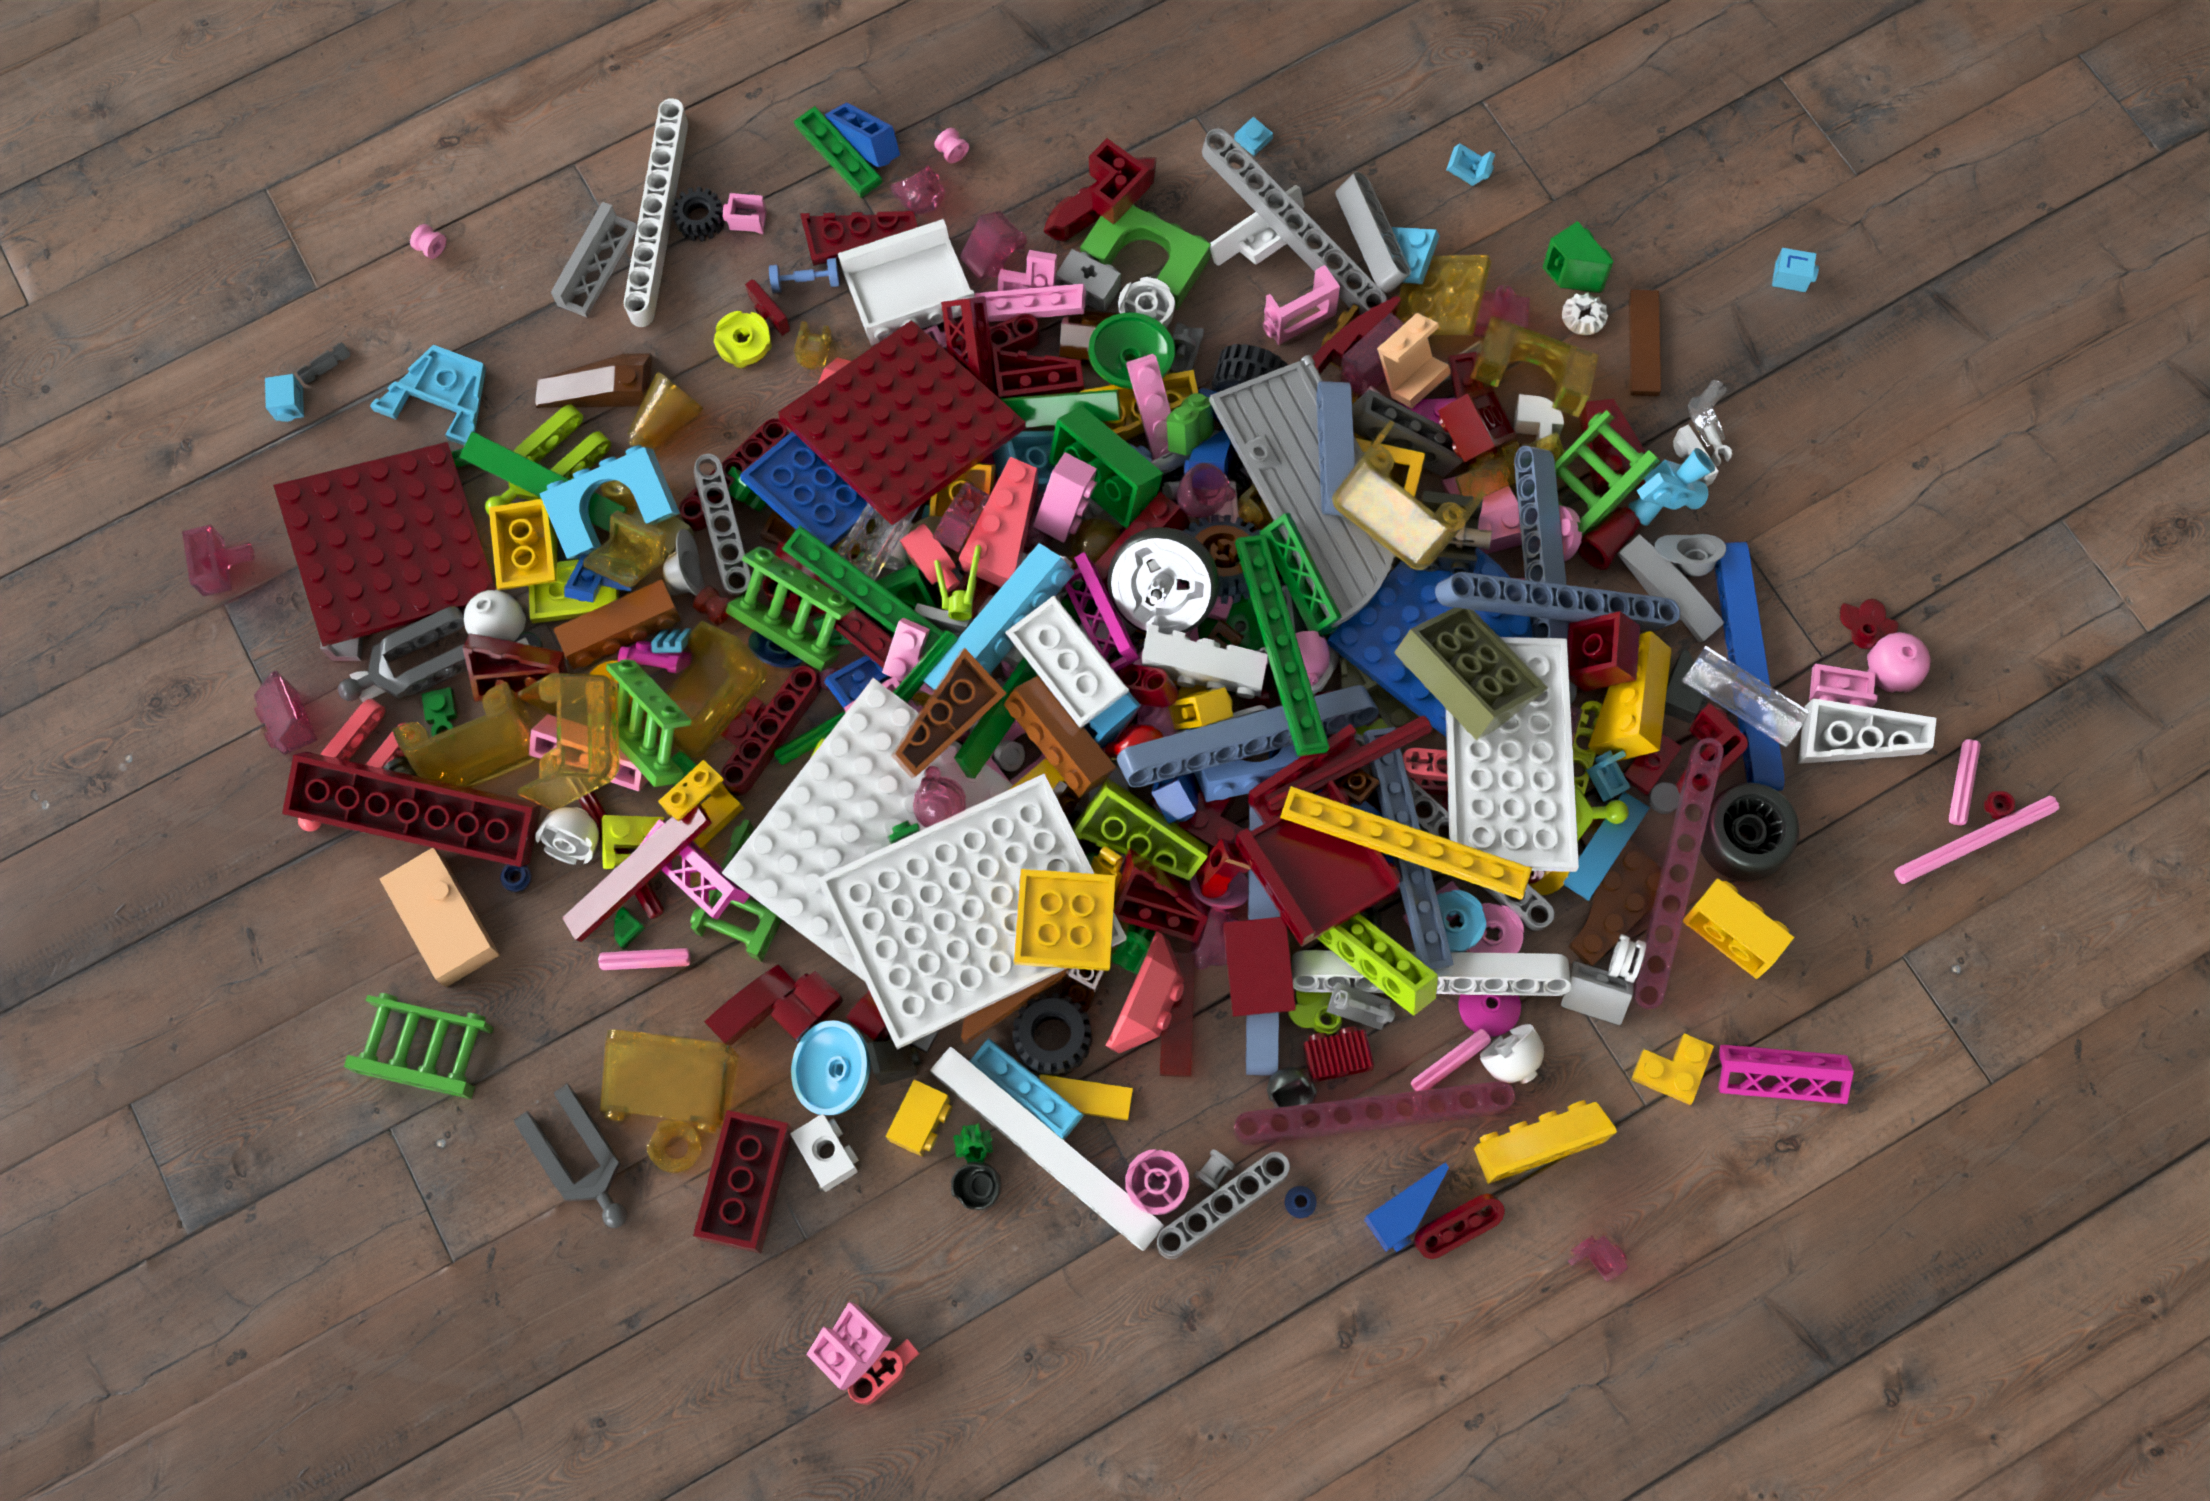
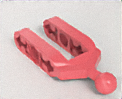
(351, 738)
(1423, 770)

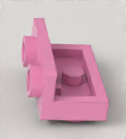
(1843, 685)

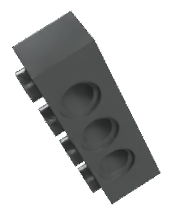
(1409, 432)

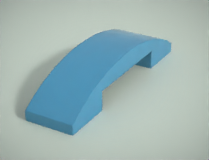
(1604, 849)

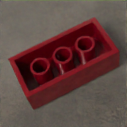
(743, 1181)

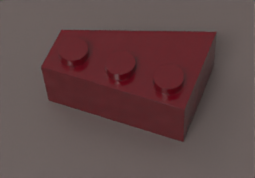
(1034, 375)
(1603, 447)
(500, 661)
(1157, 900)

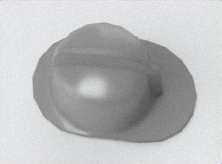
(1691, 553)
(682, 567)

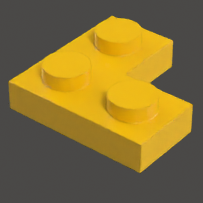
(1676, 1077)

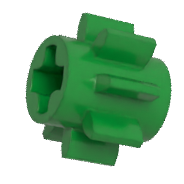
(973, 1143)

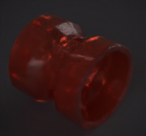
(712, 605)

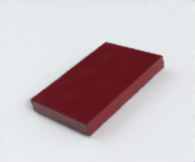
(1259, 966)

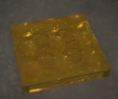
(1448, 294)

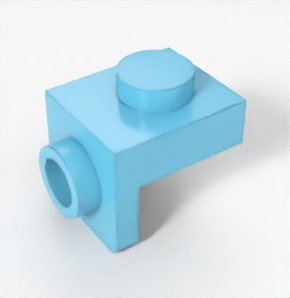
(1470, 165)
(1608, 776)

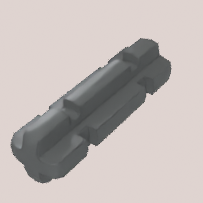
(323, 363)

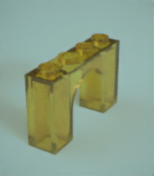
(1567, 364)

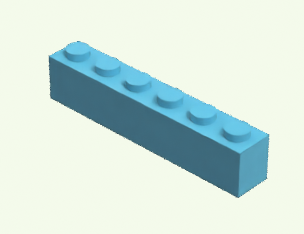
(1028, 588)

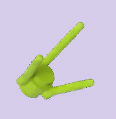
(961, 601)

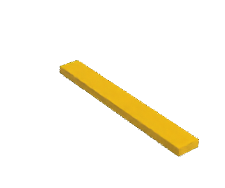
(1406, 843)

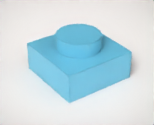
(1253, 136)

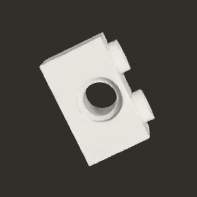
(811, 1138)

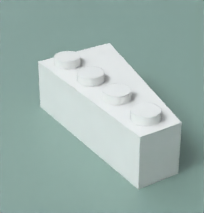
(1205, 662)
(1859, 732)

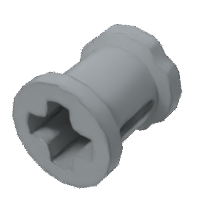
(1214, 1170)

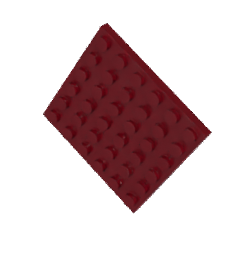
(901, 421)
(383, 542)

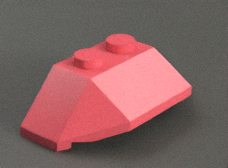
(1150, 998)

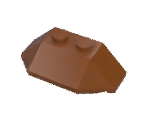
(984, 1019)

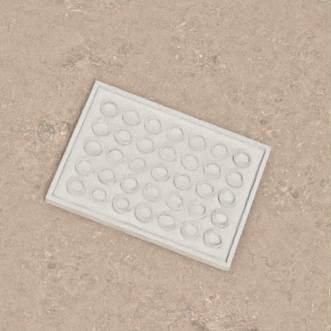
(840, 813)
(941, 909)

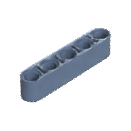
(1334, 439)

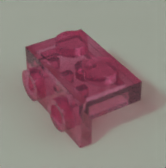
(1605, 1257)

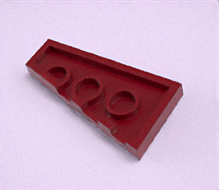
(835, 234)

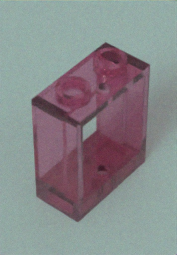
(1362, 362)

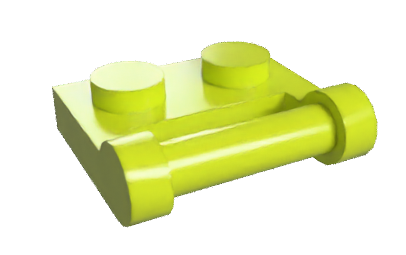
(623, 833)

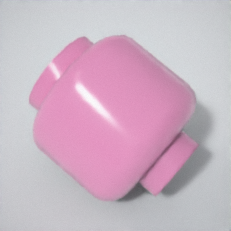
(1157, 717)

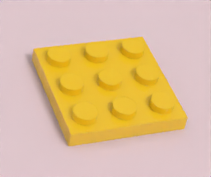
(1064, 920)

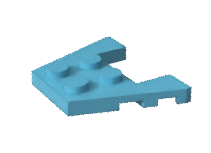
(442, 380)

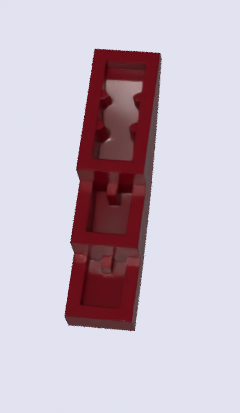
(1352, 333)

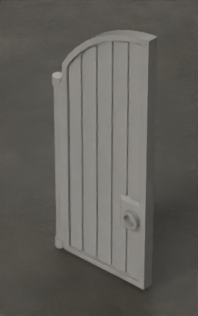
(1277, 440)

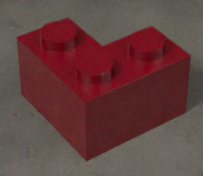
(1120, 178)
(1209, 822)

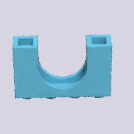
(569, 501)

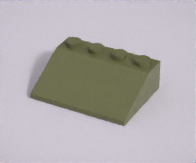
(1469, 670)

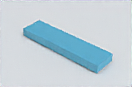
(1026, 1089)

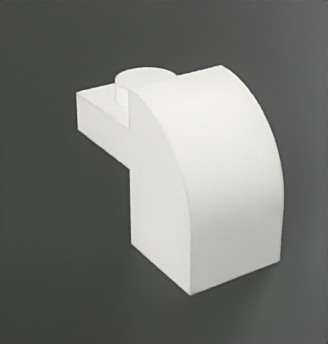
(1537, 417)

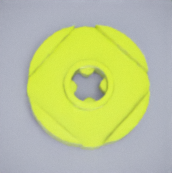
(747, 352)

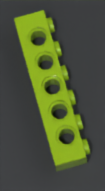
(1383, 962)

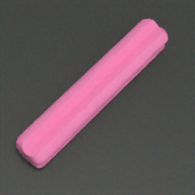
(1964, 782)
(644, 959)
(1451, 1061)

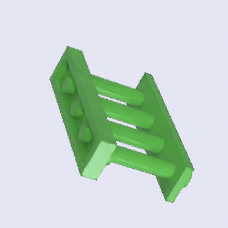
(1619, 485)
(777, 628)
(661, 710)
(755, 941)
(426, 1076)

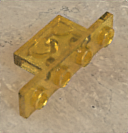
(1498, 469)

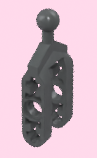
(404, 642)
(594, 1185)

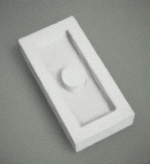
(1685, 443)

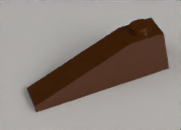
(605, 383)

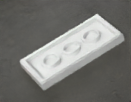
(1067, 662)

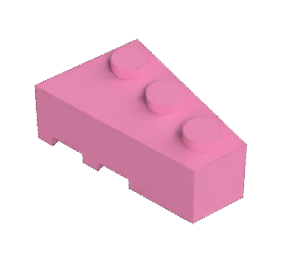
(1066, 498)

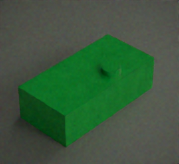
(1122, 475)

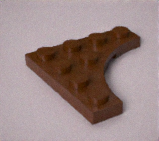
(1618, 901)

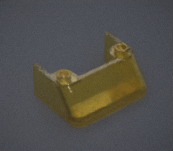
(1394, 514)
(585, 737)

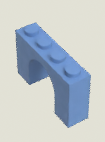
(1240, 775)

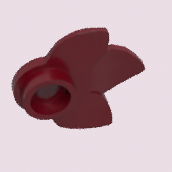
(1867, 623)

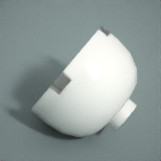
(1148, 298)
(494, 615)
(569, 835)
(1515, 1056)

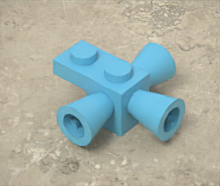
(1673, 486)

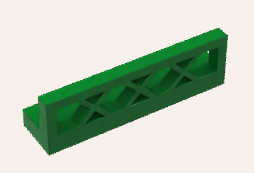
(1294, 577)

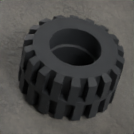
(1243, 363)
(1052, 1009)

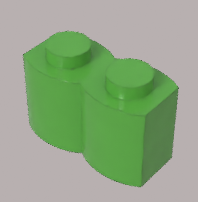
(1190, 424)

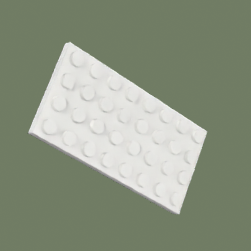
(1517, 783)

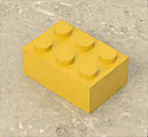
(1738, 928)

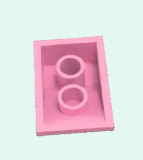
(1498, 514)

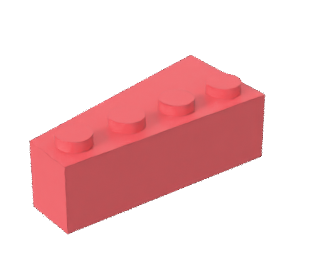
(1003, 524)

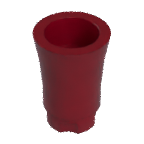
(1608, 538)

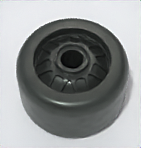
(1761, 815)

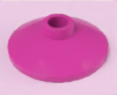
(1493, 1021)

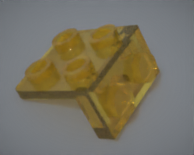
(630, 552)

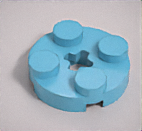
(1470, 915)

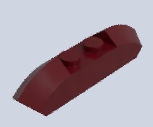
(1077, 212)

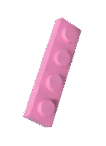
(1035, 301)
(1151, 402)

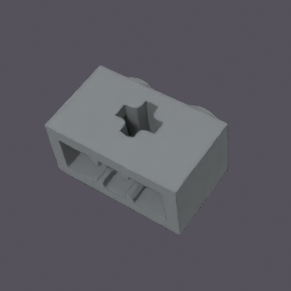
(1100, 280)

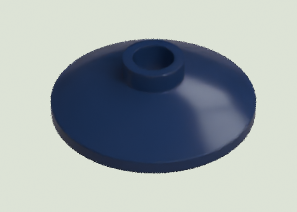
(770, 652)

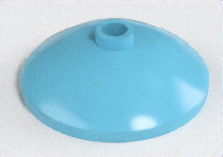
(819, 1067)

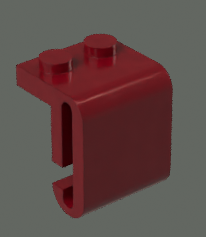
(1715, 724)

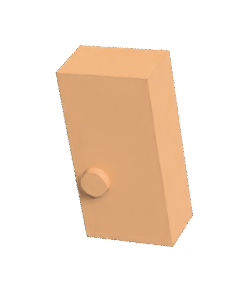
(439, 917)

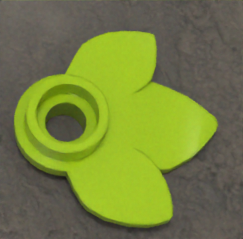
(1310, 1010)

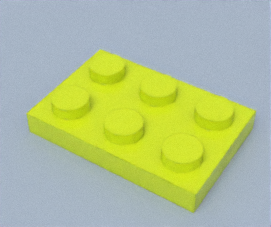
(548, 599)

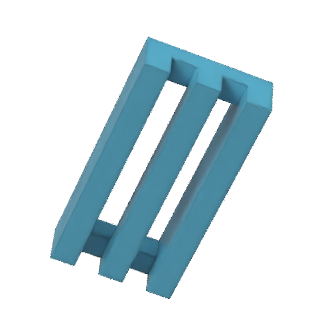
(665, 643)

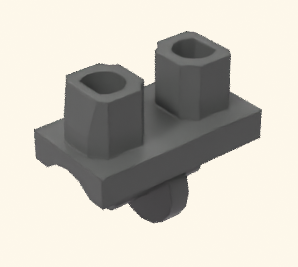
(1187, 344)

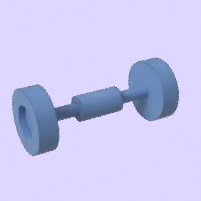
(804, 275)

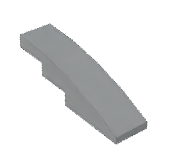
(1664, 580)

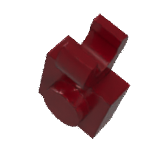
(743, 722)

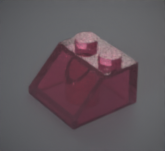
(283, 715)

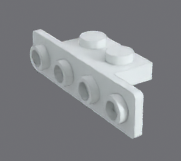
(1252, 236)

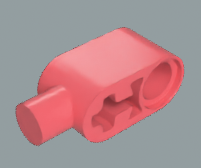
(924, 552)
(903, 1355)

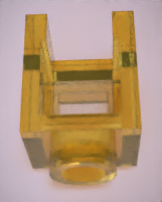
(812, 349)

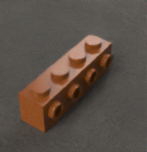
(617, 624)
(1059, 737)

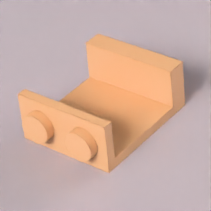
(1409, 361)

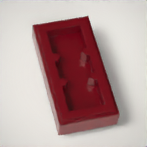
(766, 307)
(1649, 767)

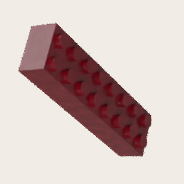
(411, 808)

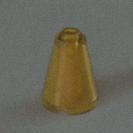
(661, 413)

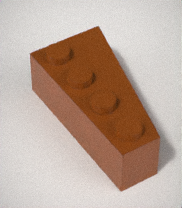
(952, 708)

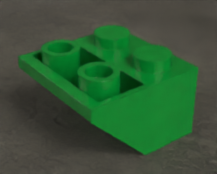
(1577, 260)

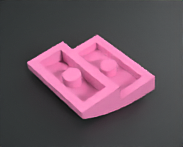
(849, 1347)

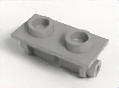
(1360, 1006)

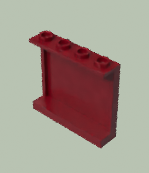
(1314, 875)

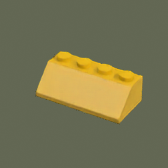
(1543, 1141)

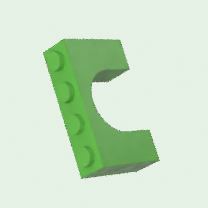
(1186, 252)

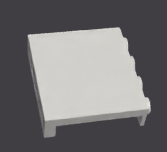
(904, 280)

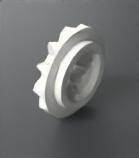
(1586, 325)

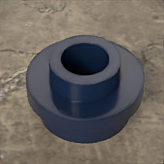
(508, 873)
(1296, 1211)

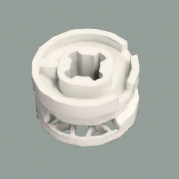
(1623, 958)

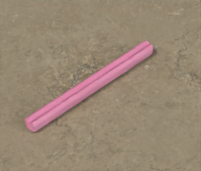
(1976, 839)

